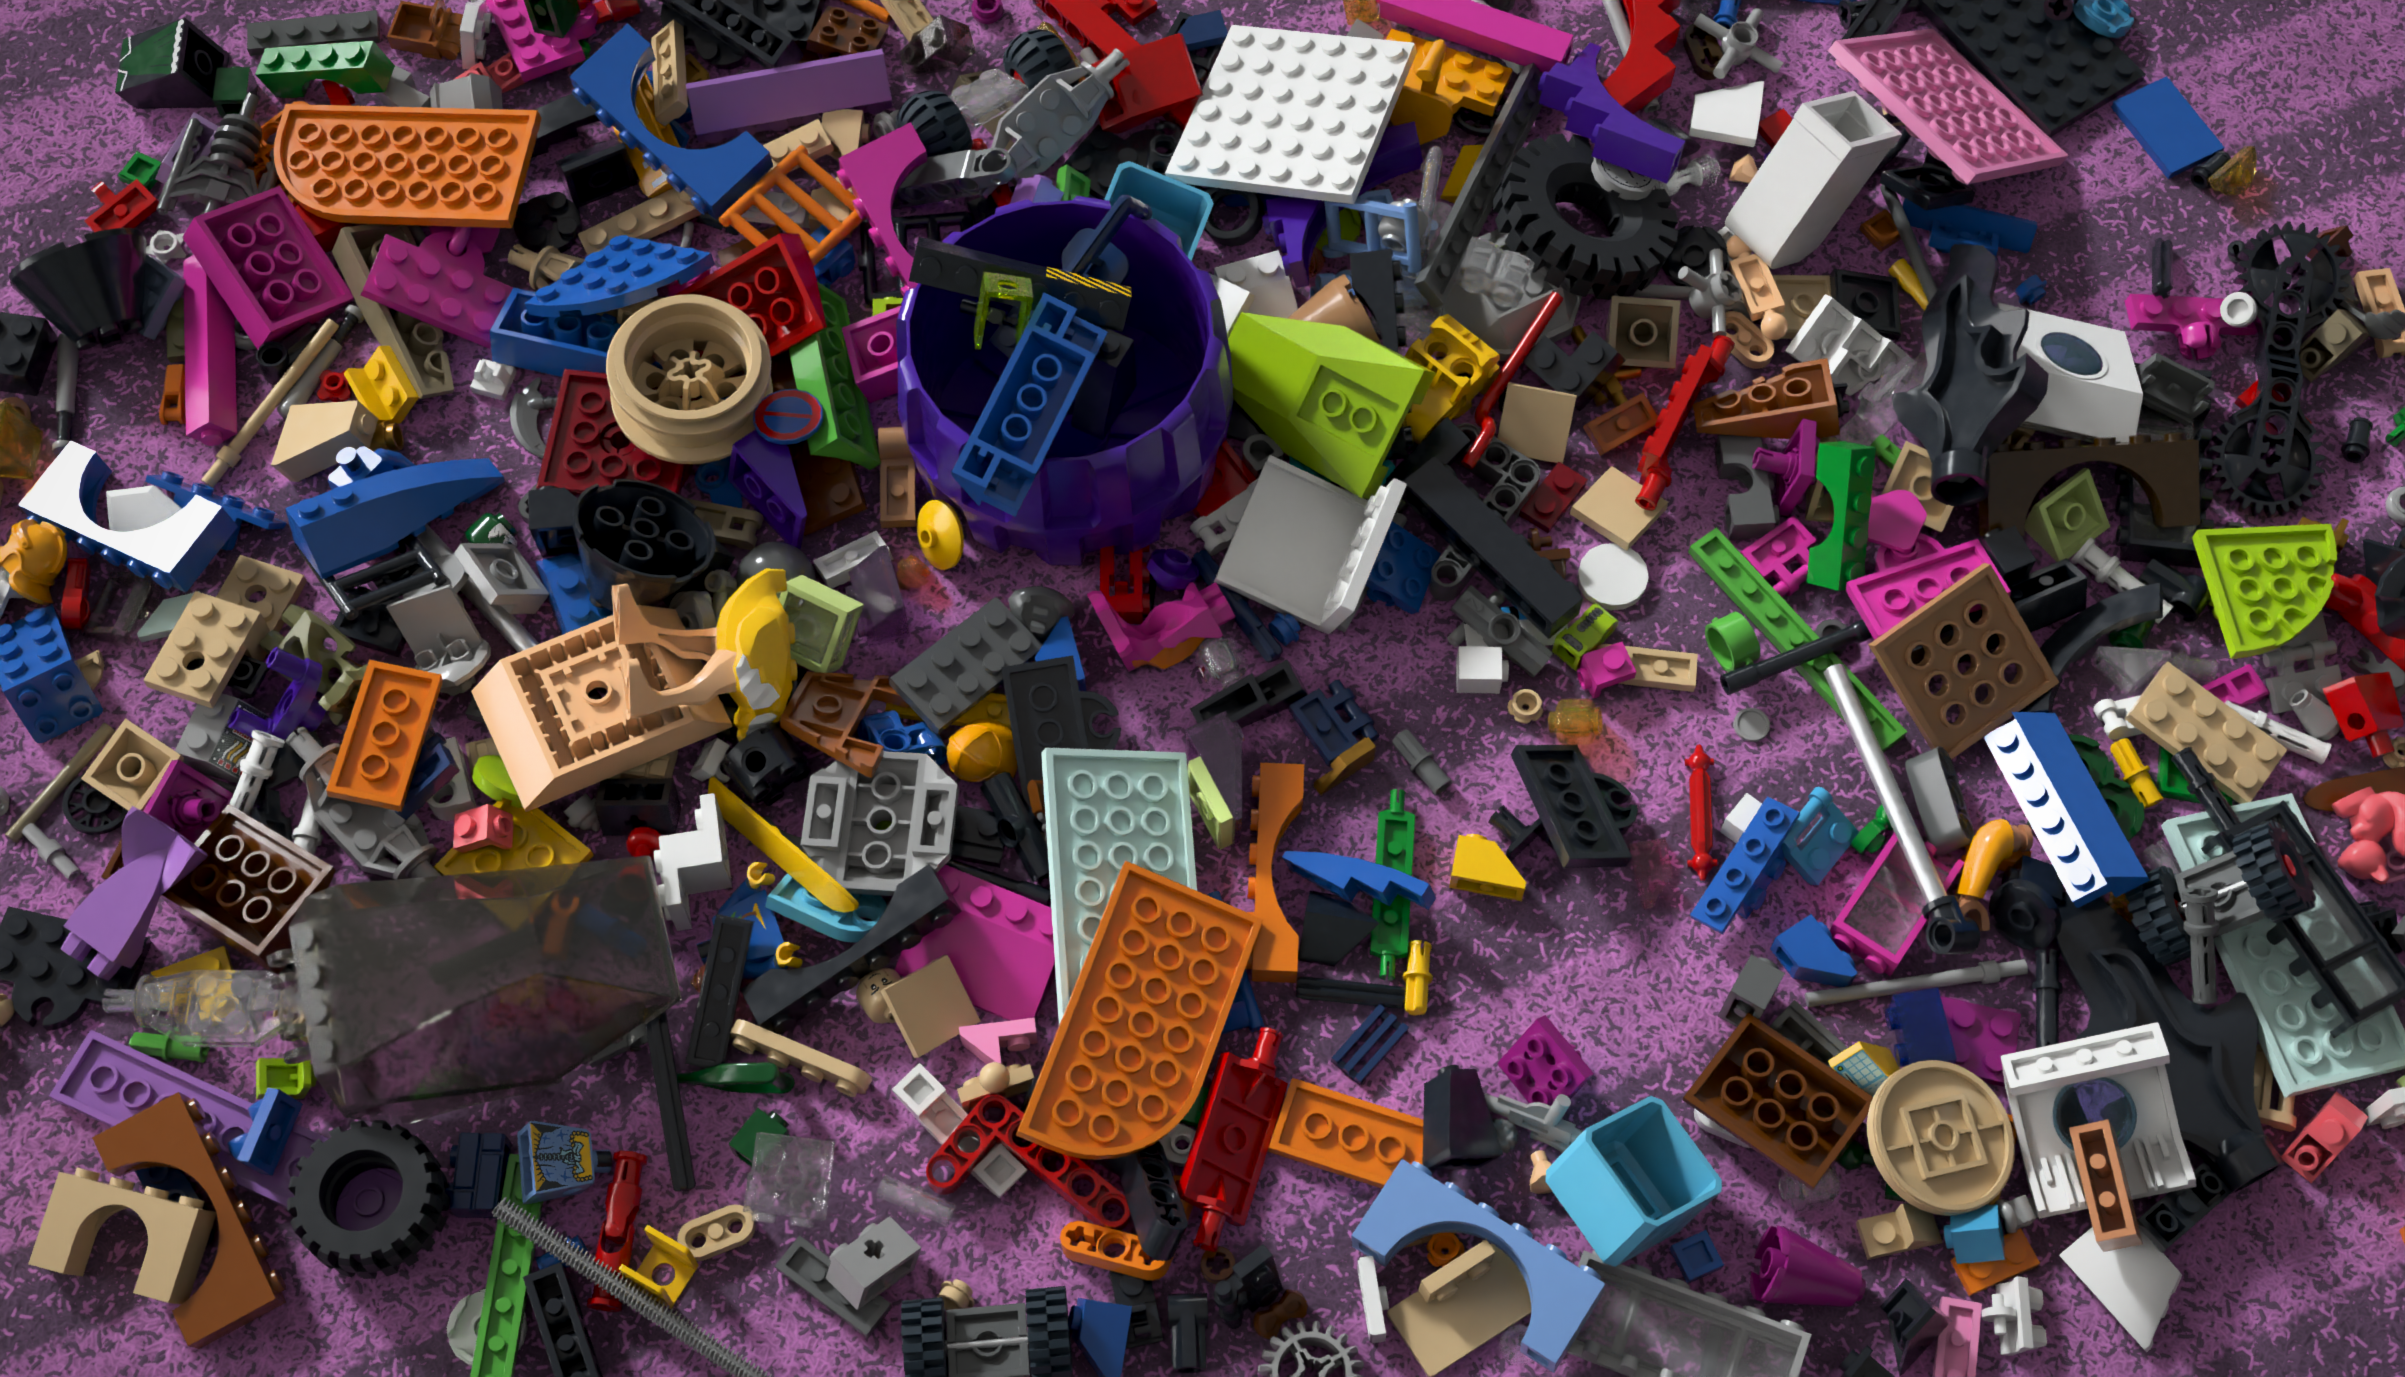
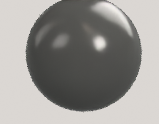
(775, 556)

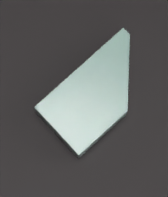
(164, 618)

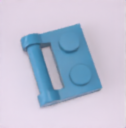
(1823, 843)

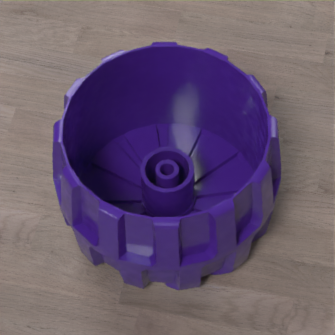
(1087, 489)

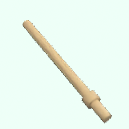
(229, 455)

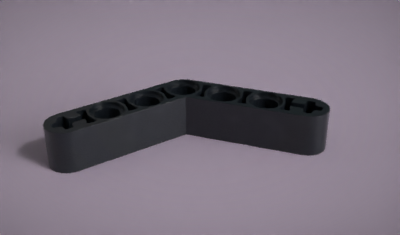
(1149, 1195)

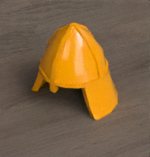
(981, 751)

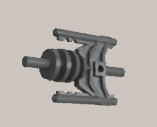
(224, 174)

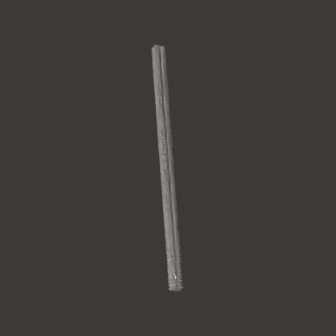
(625, 1291)

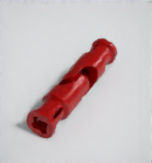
(622, 1206)

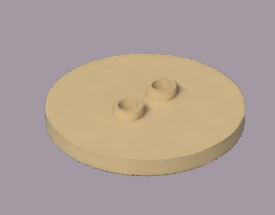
(1940, 1138)

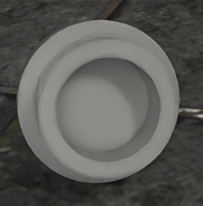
(583, 814)

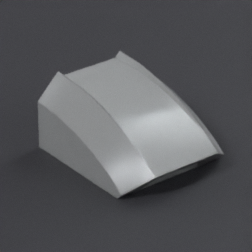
(467, 92)

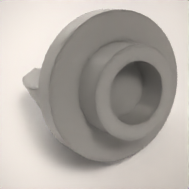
(884, 123)

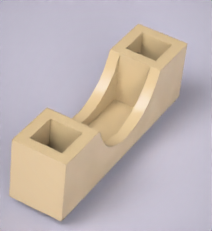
(846, 133)

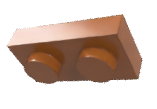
(1621, 424)

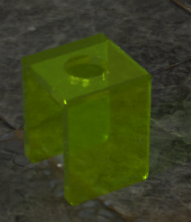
(991, 288)

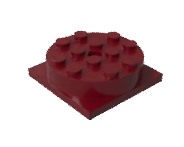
(587, 440)

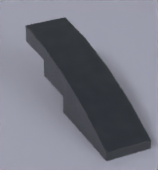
(561, 122)

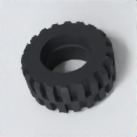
(335, 1165)

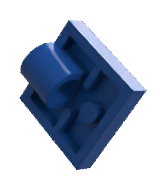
(1401, 570)

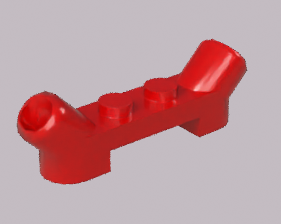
(2356, 602)

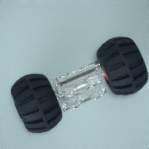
(944, 119)

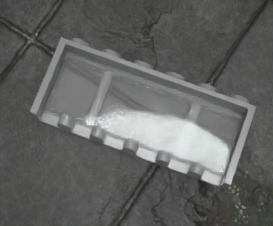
(1671, 1331)

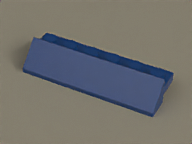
(1028, 406)
(2065, 807)

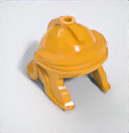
(34, 559)

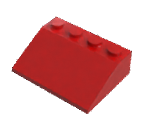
(772, 287)

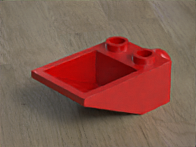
(1151, 85)

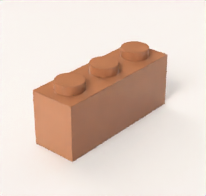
(2105, 1186)

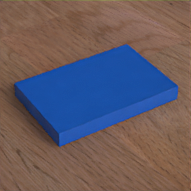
(2167, 127)

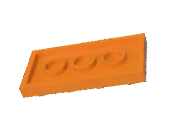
(384, 735)
(1345, 1134)

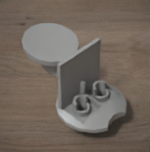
(441, 629)

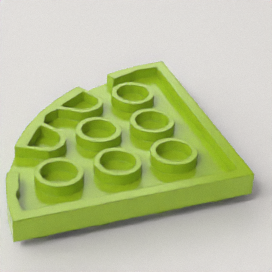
(2266, 581)

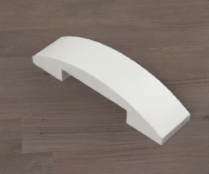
(942, 1115)

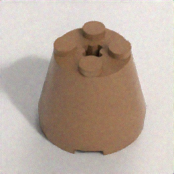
(1337, 307)

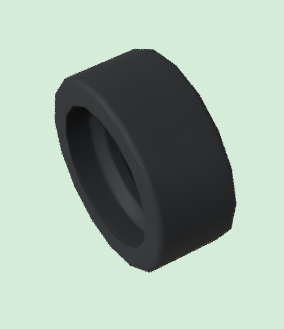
(1250, 227)

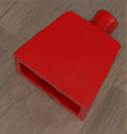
(2367, 710)

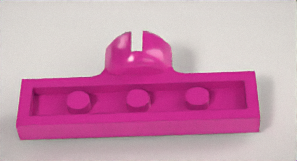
(2191, 319)

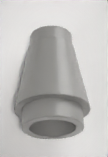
(2314, 715)

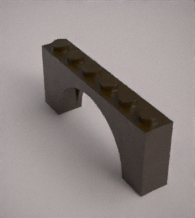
(2162, 468)

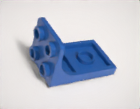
(43, 676)

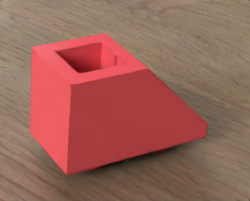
(2324, 1137)

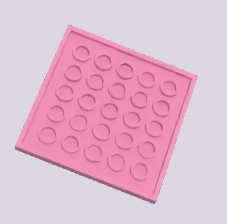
(1947, 105)

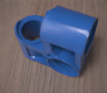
(887, 730)

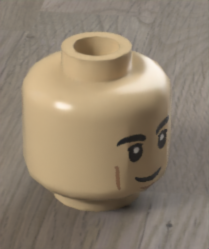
(870, 996)

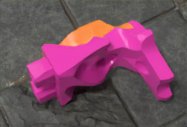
(1169, 630)

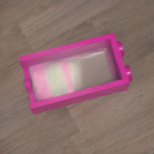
(1886, 909)

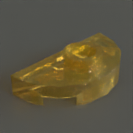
(2237, 173)

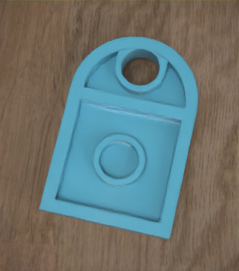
(800, 905)

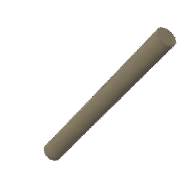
(61, 781)

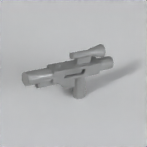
(1542, 1119)

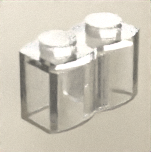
(1494, 272)

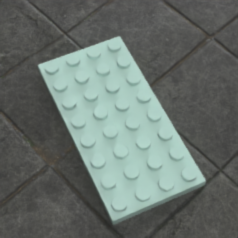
(1099, 815)
(2289, 1025)

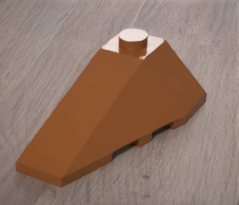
(1774, 405)

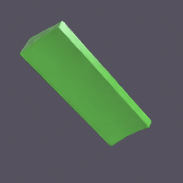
(825, 371)

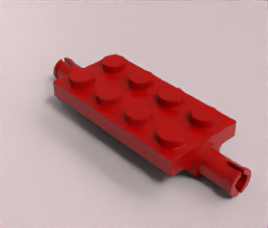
(1697, 371)
(1233, 1138)

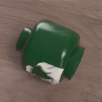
(491, 530)

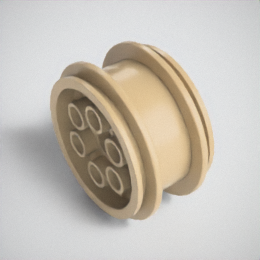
(669, 334)

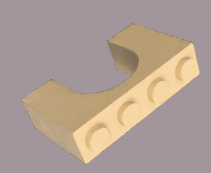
(174, 1231)

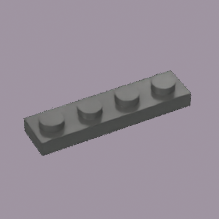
(313, 31)

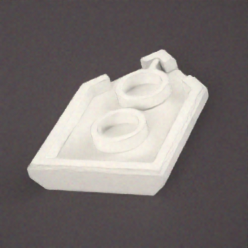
(138, 508)

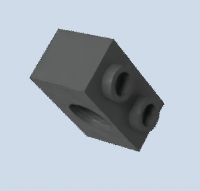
(1751, 990)

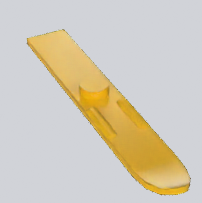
(781, 850)

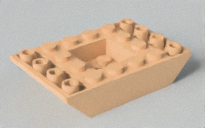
(565, 741)

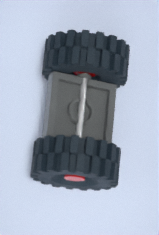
(2253, 882)
(988, 1338)

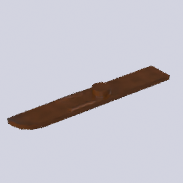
(2326, 793)

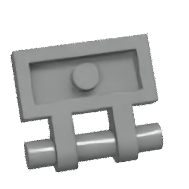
(2313, 680)

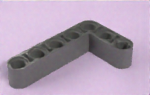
(1506, 490)

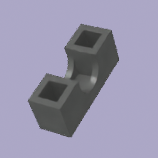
(1748, 513)

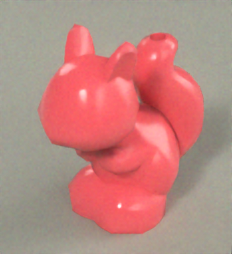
(2371, 819)

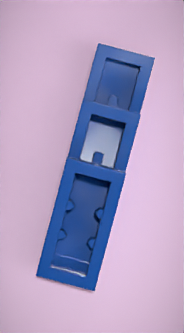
(1349, 875)

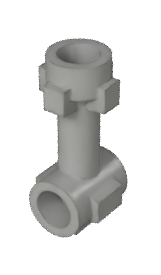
(722, 586)

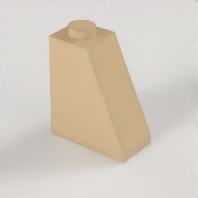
(317, 434)

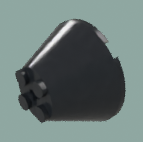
(88, 288)
(639, 539)

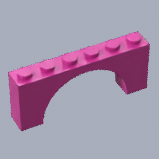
(875, 177)

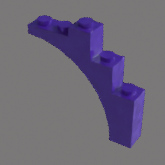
(1595, 114)
(1300, 221)

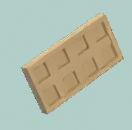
(2184, 715)

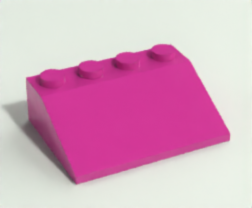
(266, 265)
(996, 946)

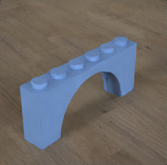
(1419, 1206)

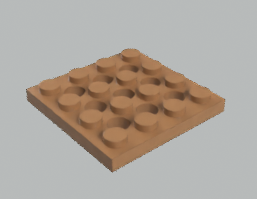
(1924, 627)

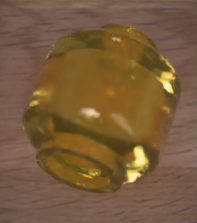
(1576, 721)

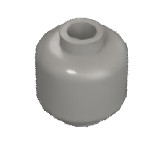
(1393, 229)

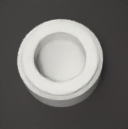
(2238, 309)

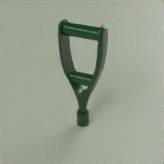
(742, 1078)

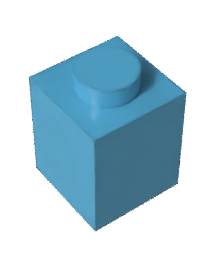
(1976, 1235)

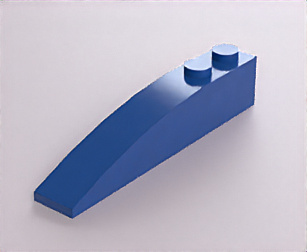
(551, 342)
(376, 512)

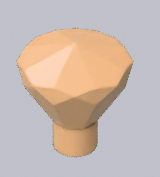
(1743, 170)
(1538, 1176)

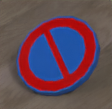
(788, 416)

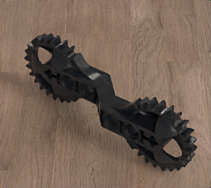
(2279, 369)

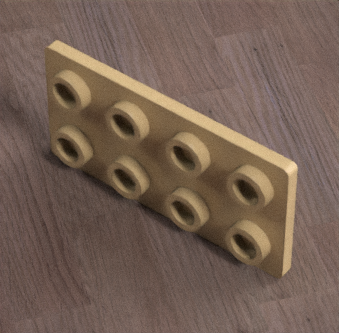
(1461, 1307)

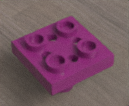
(1793, 466)
(184, 809)
(1551, 1064)

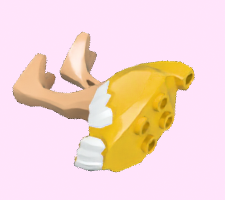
(743, 655)

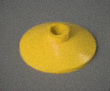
(940, 534)

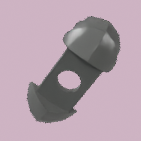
(2380, 325)

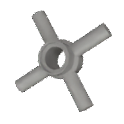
(1738, 43)

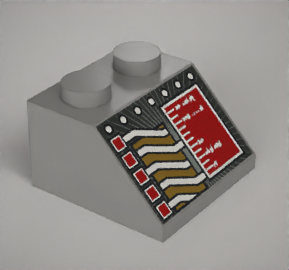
(213, 746)

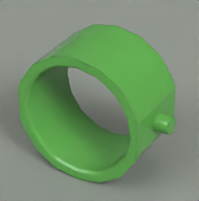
(1732, 641)

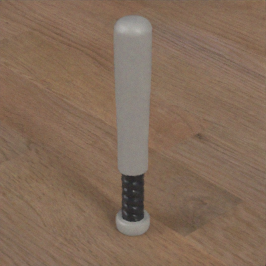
(309, 380)
(66, 391)

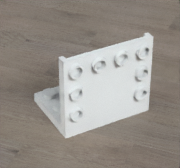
(1307, 544)

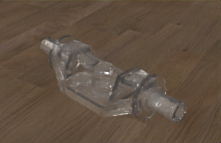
(210, 1006)

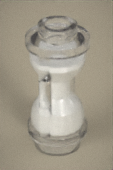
(1699, 172)

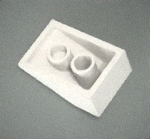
(1266, 280)

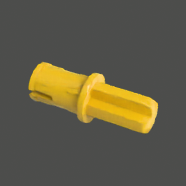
(2135, 773)
(1417, 977)

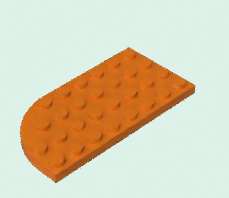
(406, 163)
(1140, 1019)

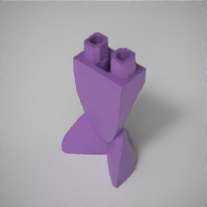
(122, 907)

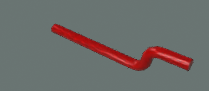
(1505, 375)

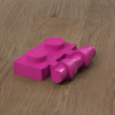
(1778, 549)

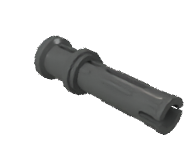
(2202, 927)

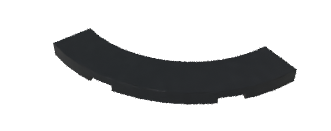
(2083, 630)

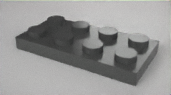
(964, 665)

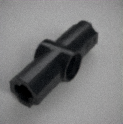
(1017, 824)

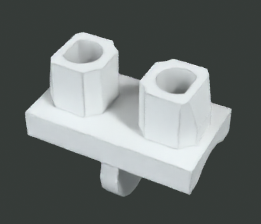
(2012, 1316)

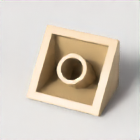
(130, 766)

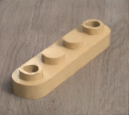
(813, 1063)

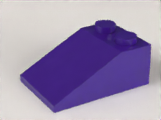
(769, 483)

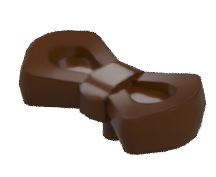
(1290, 1306)

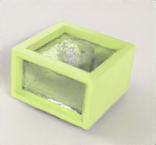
(822, 623)

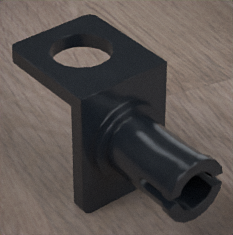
(1517, 832)

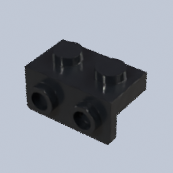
(372, 627)

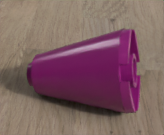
(1802, 1273)

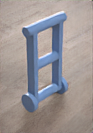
(1338, 247)

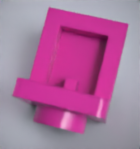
(1605, 668)

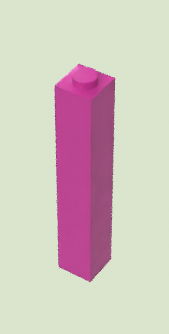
(1483, 30)
(208, 359)

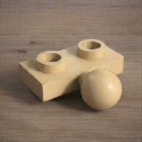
(995, 1079)

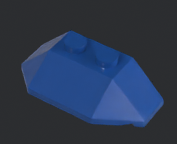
(568, 592)

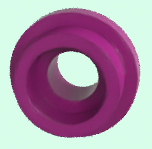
(989, 16)

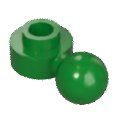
(1872, 836)

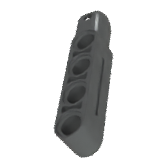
(955, 176)

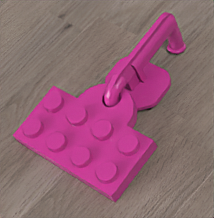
(441, 281)
(1908, 564)

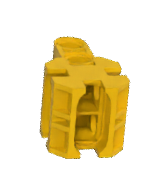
(1449, 393)

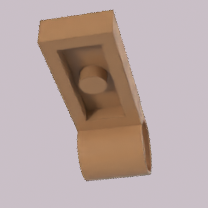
(896, 479)

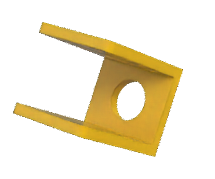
(663, 1252)

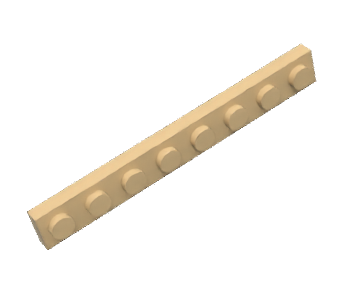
(675, 208)

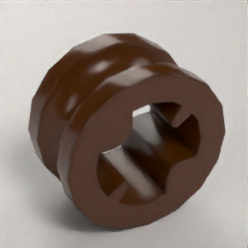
(1210, 1257)

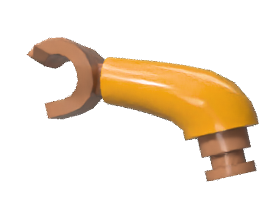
(1987, 850)

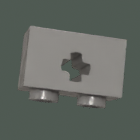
(872, 1262)

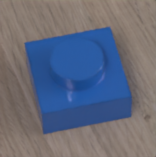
(1696, 1256)

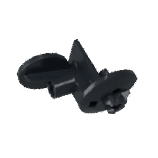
(2387, 571)

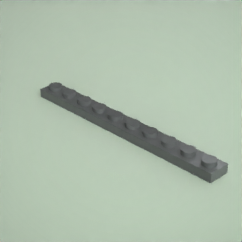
(1478, 192)

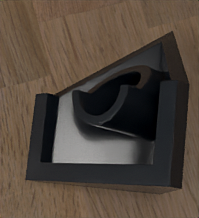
(1332, 928)
(1912, 1323)

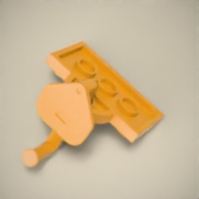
(1442, 83)

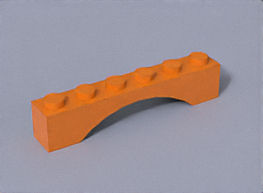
(1280, 802)

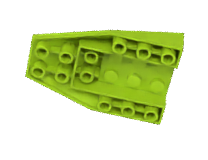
(1325, 394)

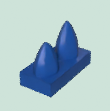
(271, 1127)

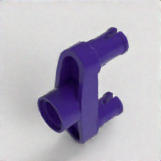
(295, 707)

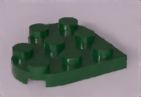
(2116, 793)

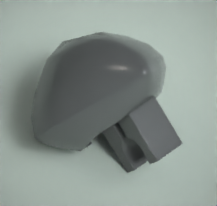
(1040, 609)

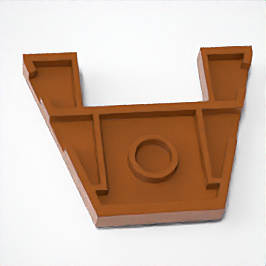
(829, 710)

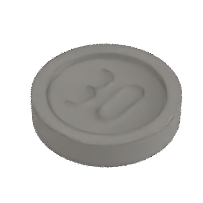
(1751, 724)

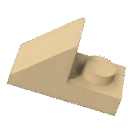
(1898, 1231)

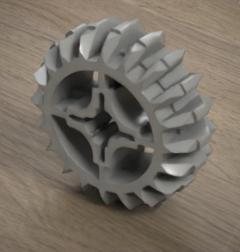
(1294, 1344)

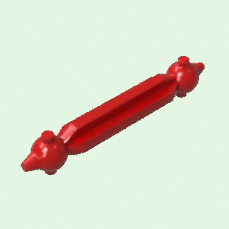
(1700, 812)

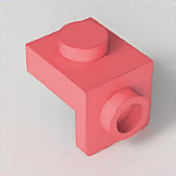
(482, 828)

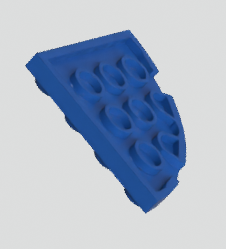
(618, 277)

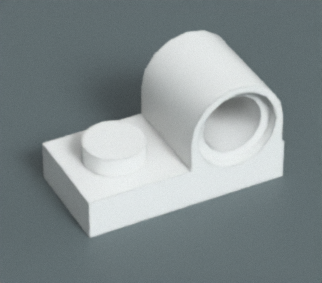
(459, 787)

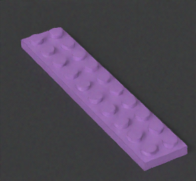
(118, 1082)

